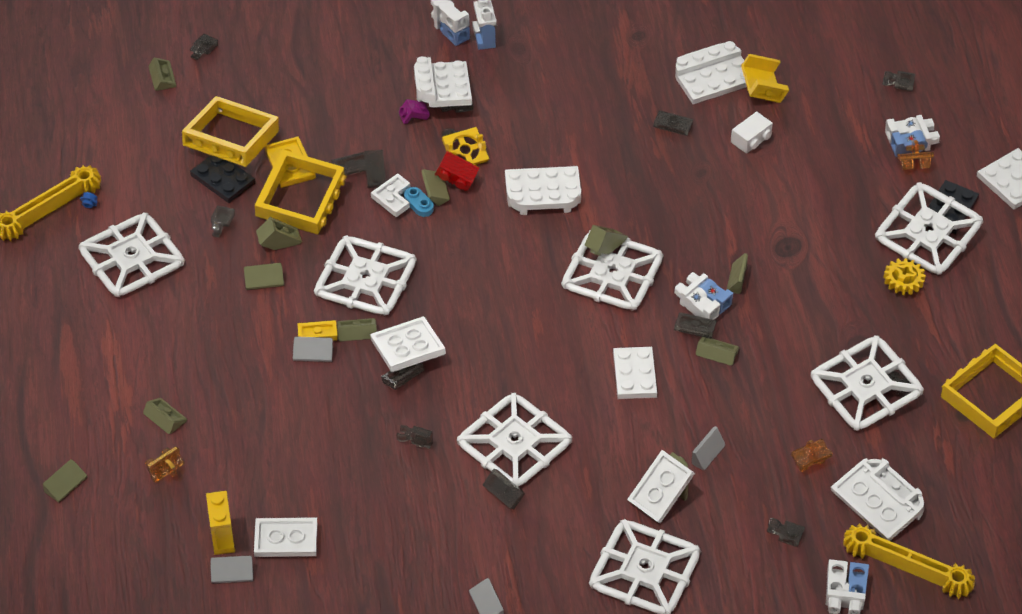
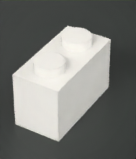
(751, 132)

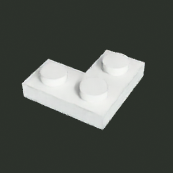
(389, 195)

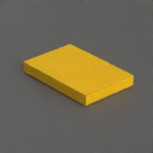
(292, 174)

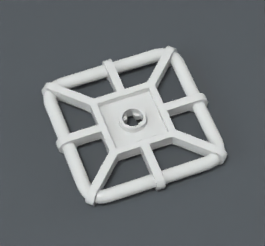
(927, 217)
(127, 263)
(360, 266)
(618, 279)
(862, 392)
(514, 427)
(650, 577)

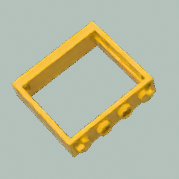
(223, 149)
(297, 220)
(975, 366)

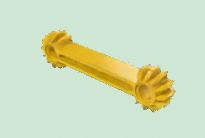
(80, 181)
(865, 542)

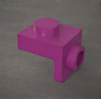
(413, 109)

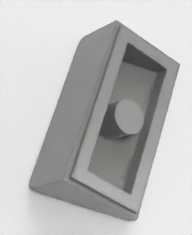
(313, 349)
(708, 449)
(231, 569)
(486, 598)

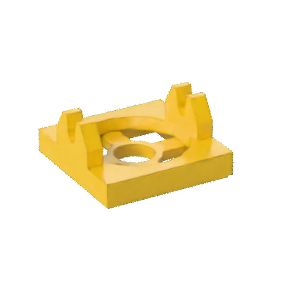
(471, 133)

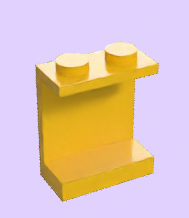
(761, 78)
(220, 522)

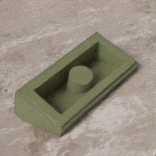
(161, 74)
(435, 187)
(737, 274)
(263, 276)
(356, 329)
(717, 350)
(164, 415)
(64, 481)

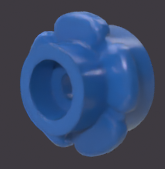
(89, 200)

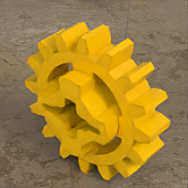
(904, 276)

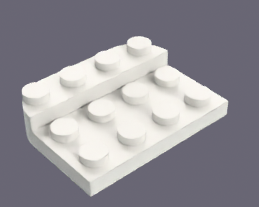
(710, 72)
(442, 83)
(543, 188)
(880, 497)

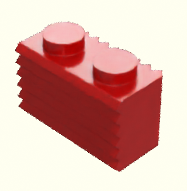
(457, 171)

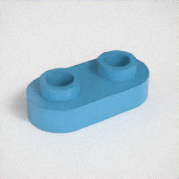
(419, 201)

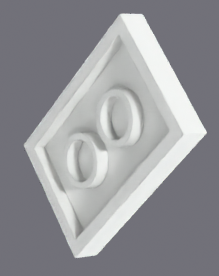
(634, 373)
(661, 486)
(285, 537)

